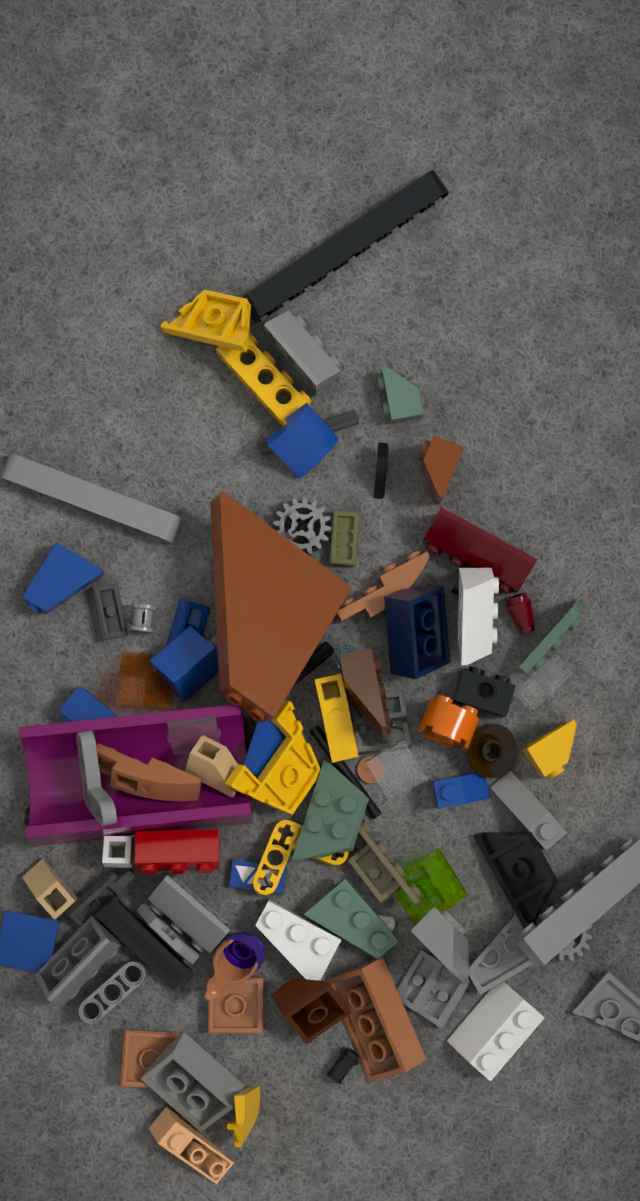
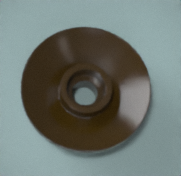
(502, 750)

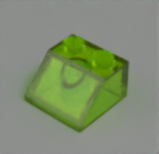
(435, 881)

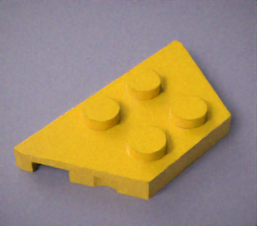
(214, 320)

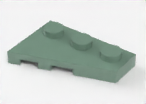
(353, 919)

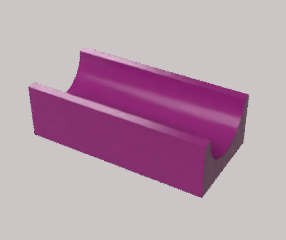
(56, 787)

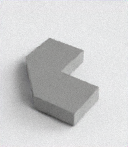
(158, 924)

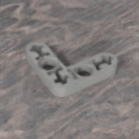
(95, 797)

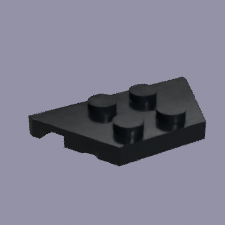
(519, 870)

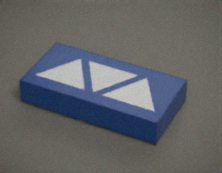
(243, 874)

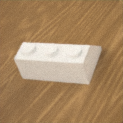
(476, 613)
(495, 1029)

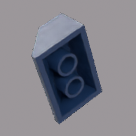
(417, 631)

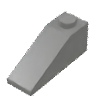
(528, 810)

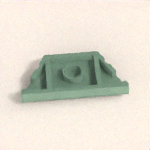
(332, 816)

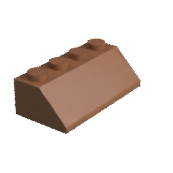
(377, 1021)

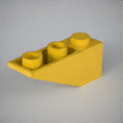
(336, 718)

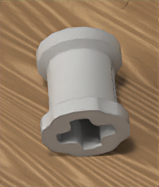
(137, 624)

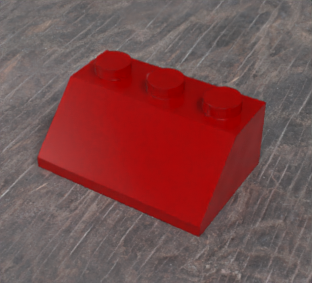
(177, 851)

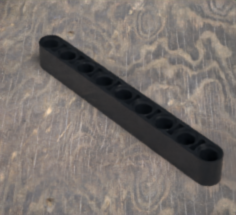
(345, 244)

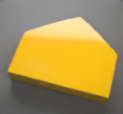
(246, 1110)

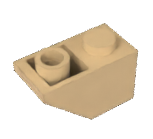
(212, 764)
(49, 889)

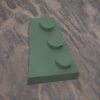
(553, 639)

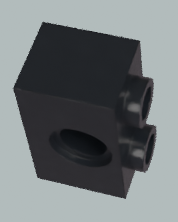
(468, 695)

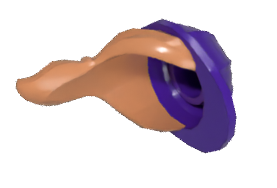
(234, 962)

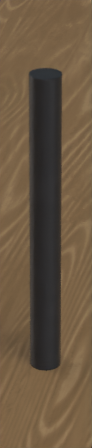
(342, 767)

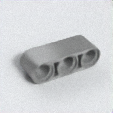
(107, 1003)

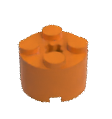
(448, 723)

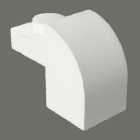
(119, 851)

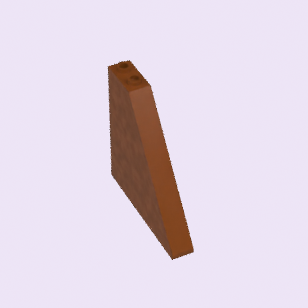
(268, 608)

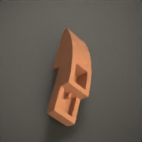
(392, 580)
(151, 780)

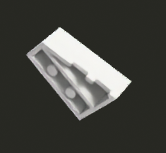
(298, 939)

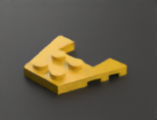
(288, 772)

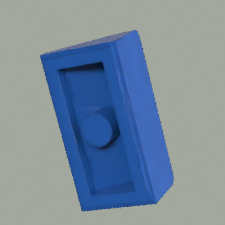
(188, 614)

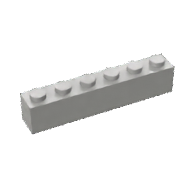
(582, 907)

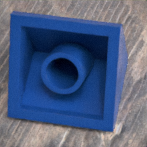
(186, 663)

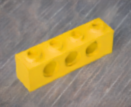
(264, 393)

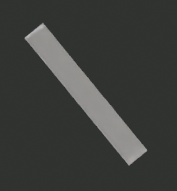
(91, 497)

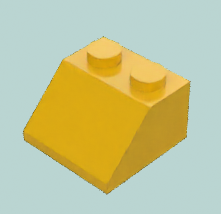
(552, 750)

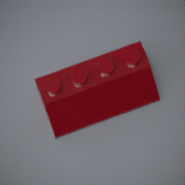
(478, 549)

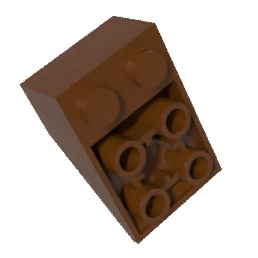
(365, 691)

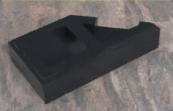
(381, 470)

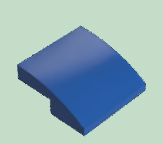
(303, 440)
(263, 746)
(27, 940)

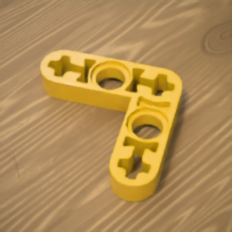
(295, 829)

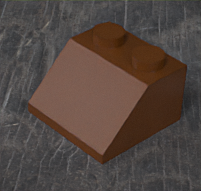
(438, 464)

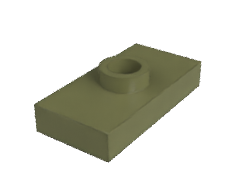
(344, 538)

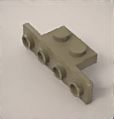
(379, 872)

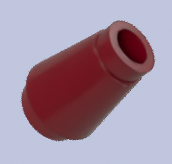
(521, 611)

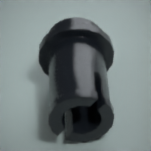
(343, 1065)

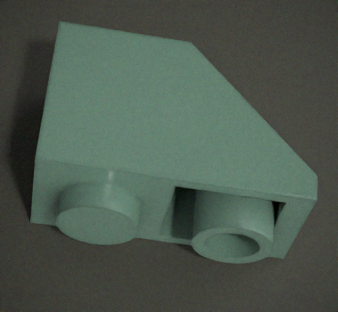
(401, 396)

